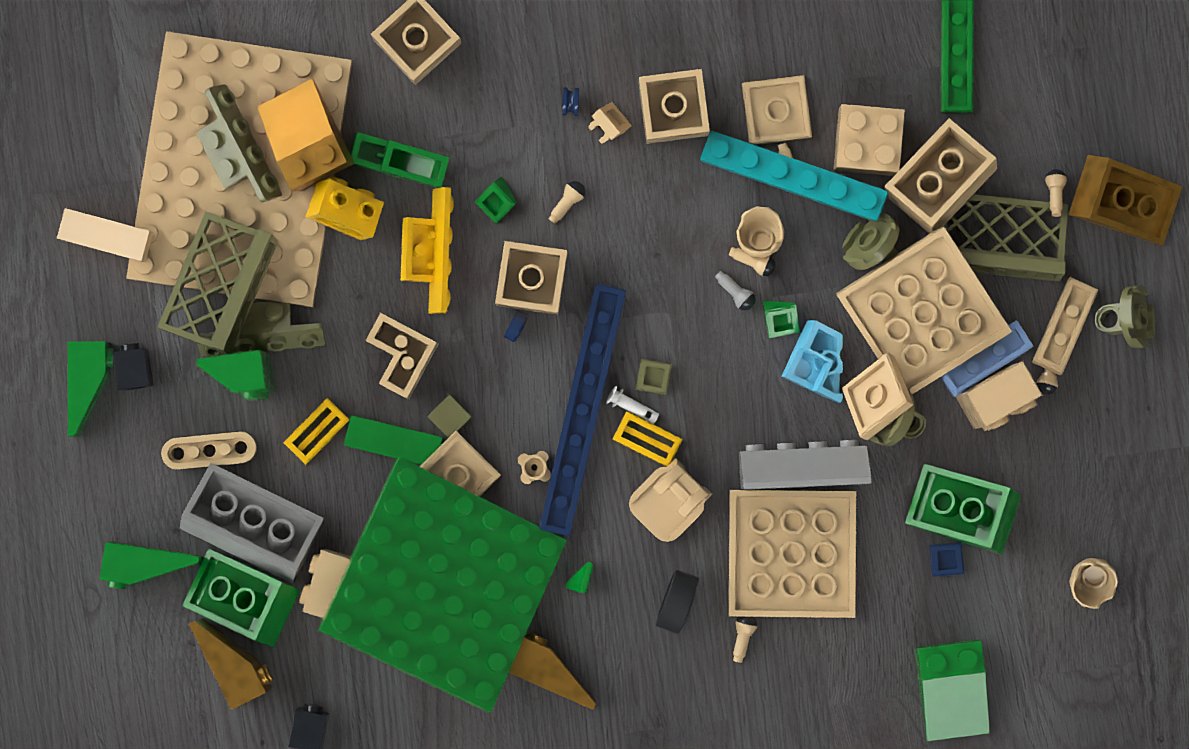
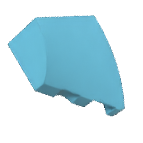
(817, 361)

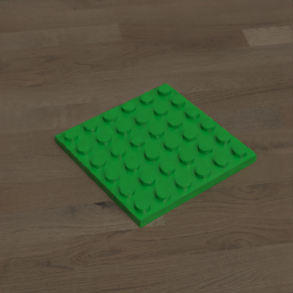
(442, 585)

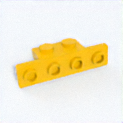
(427, 250)

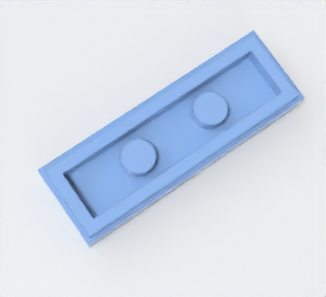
(988, 360)

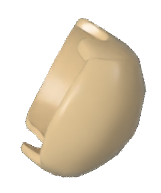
(760, 232)
(1093, 582)

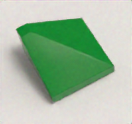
(496, 200)
(781, 318)
(580, 580)

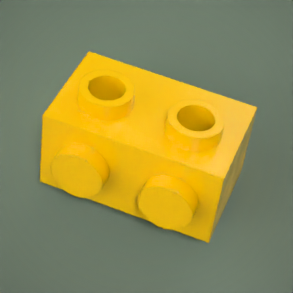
(345, 208)

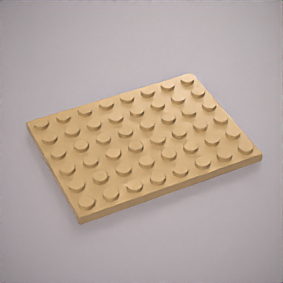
(183, 183)

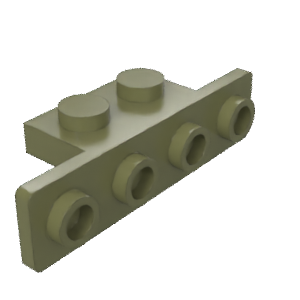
(234, 148)
(271, 329)

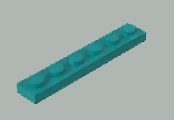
(794, 176)

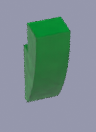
(398, 160)

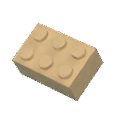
(941, 177)
(1001, 394)

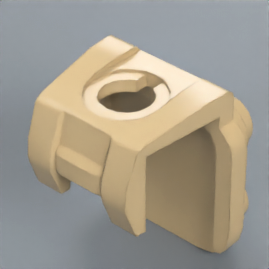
(668, 501)

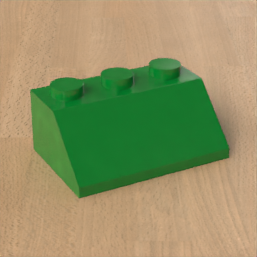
(242, 373)

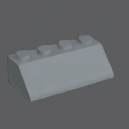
(804, 467)
(251, 523)

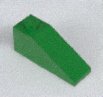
(87, 374)
(133, 564)

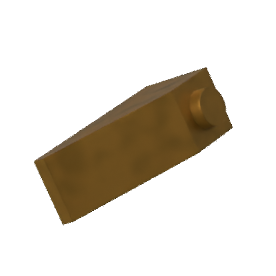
(544, 668)

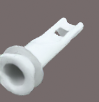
(631, 405)

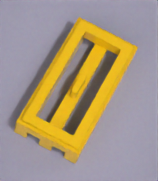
(623, 427)
(325, 440)

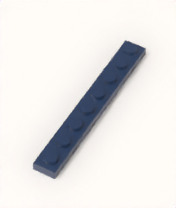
(582, 409)

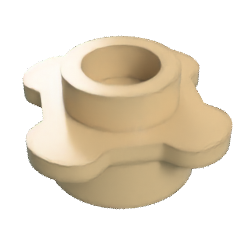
(542, 472)

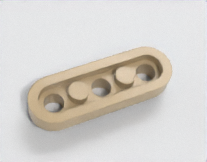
(195, 447)

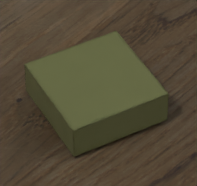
(653, 377)
(449, 416)

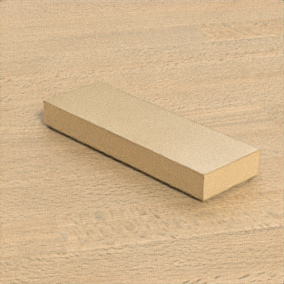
(105, 235)
(1065, 326)

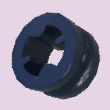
(570, 101)

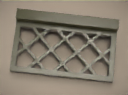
(1007, 262)
(244, 285)

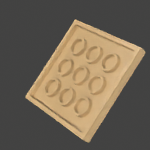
(925, 310)
(792, 553)

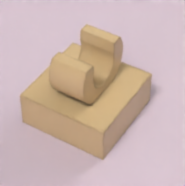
(611, 122)

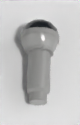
(743, 297)

